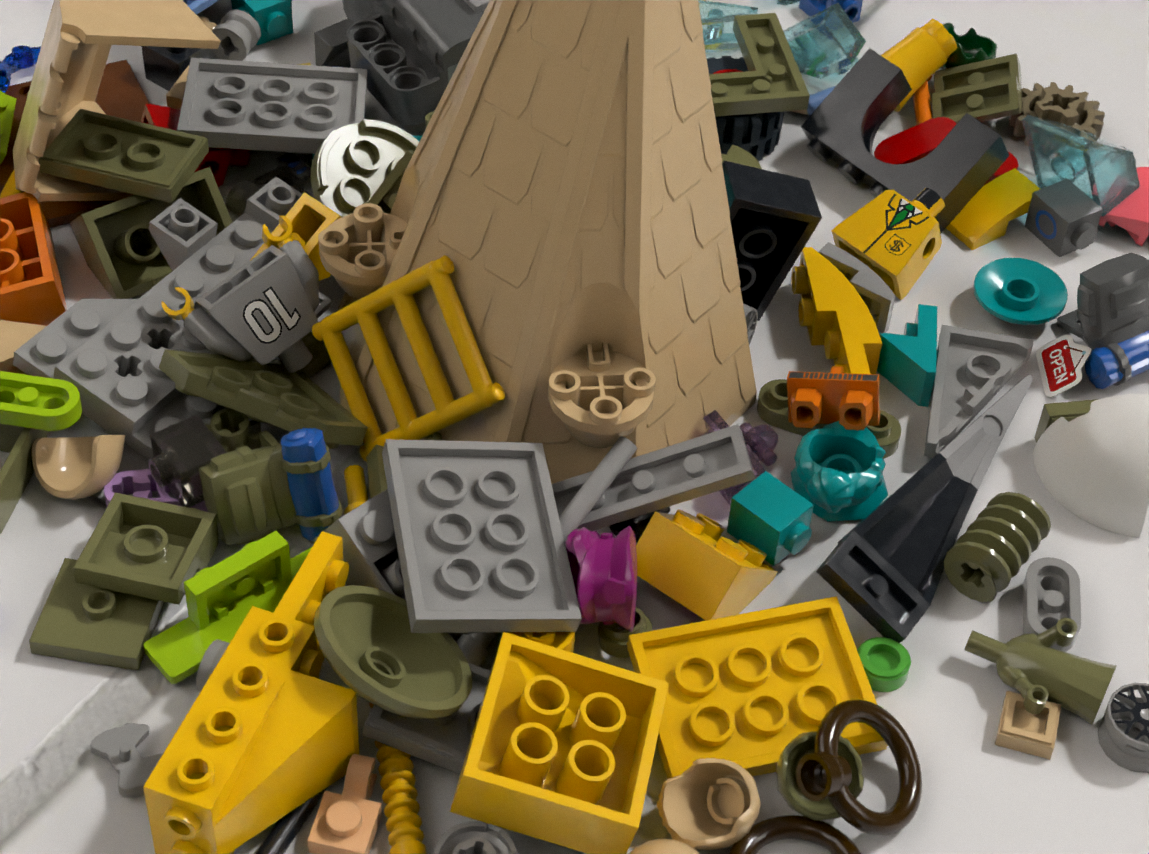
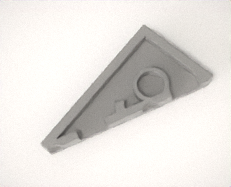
(968, 375)

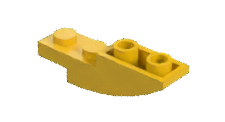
(835, 314)

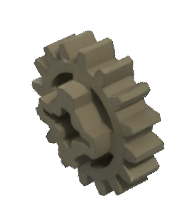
(1061, 107)

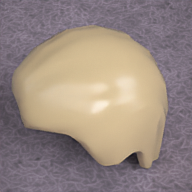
(709, 804)

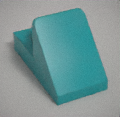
(911, 358)

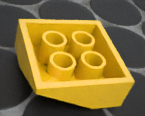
(561, 748)

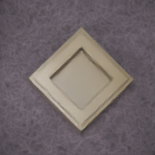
(1027, 731)

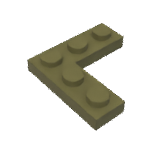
(772, 74)

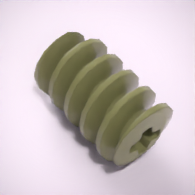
(996, 545)

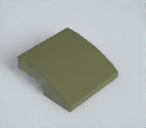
(981, 89)

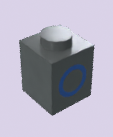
(1063, 217)

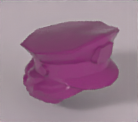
(604, 575)

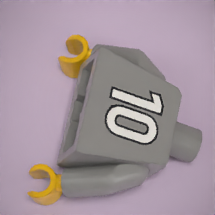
(260, 306)

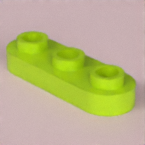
(38, 402)

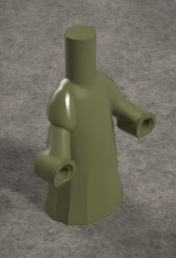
(1047, 672)

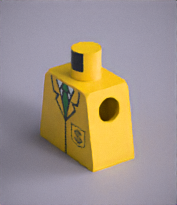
(894, 237)

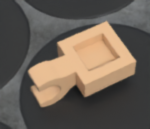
(348, 820)

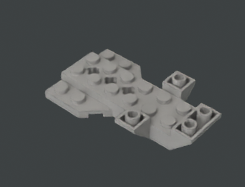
(117, 344)

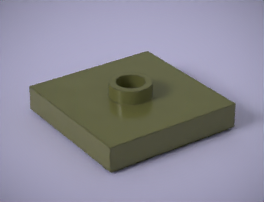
(94, 623)

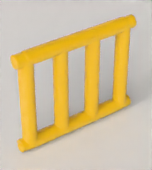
(365, 312)

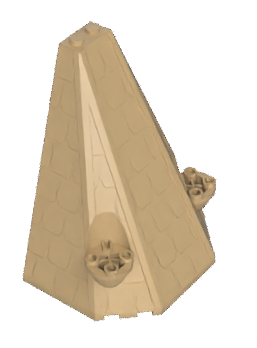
(581, 230)

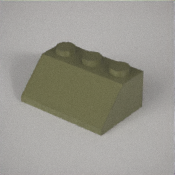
(122, 247)

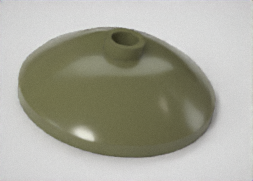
(377, 656)

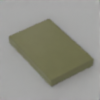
(124, 155)

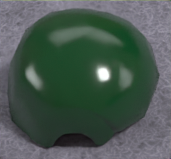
(970, 48)

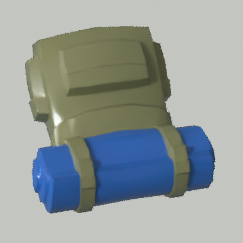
(272, 487)

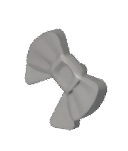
(120, 749)

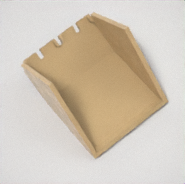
(71, 73)

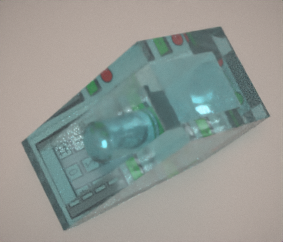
(825, 43)

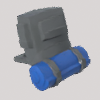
(1113, 319)

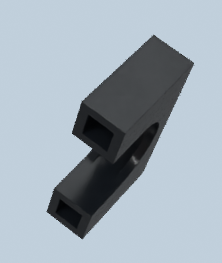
(856, 108)

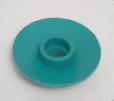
(1020, 291)

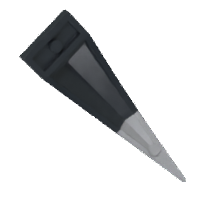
(898, 551)

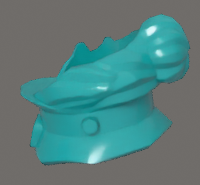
(840, 472)

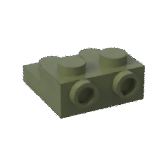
(147, 548)

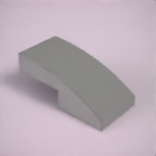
(868, 284)

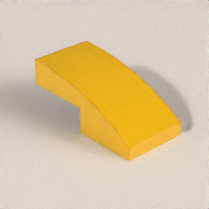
(992, 208)

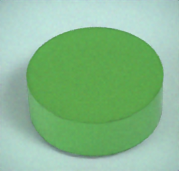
(884, 663)

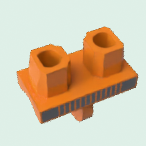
(833, 398)

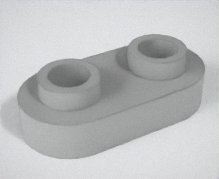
(1062, 600)

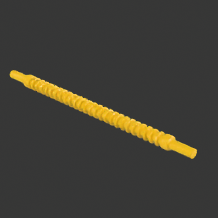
(394, 764)

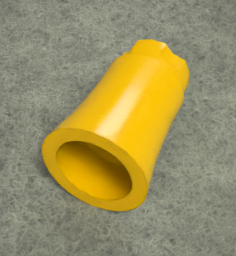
(921, 54)

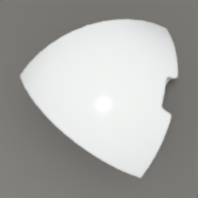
(1100, 463)

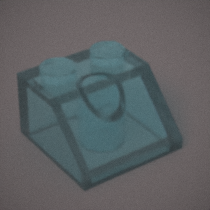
(1094, 165)

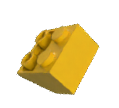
(700, 566)

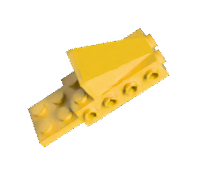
(260, 728)

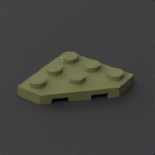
(263, 394)

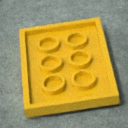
(753, 683)

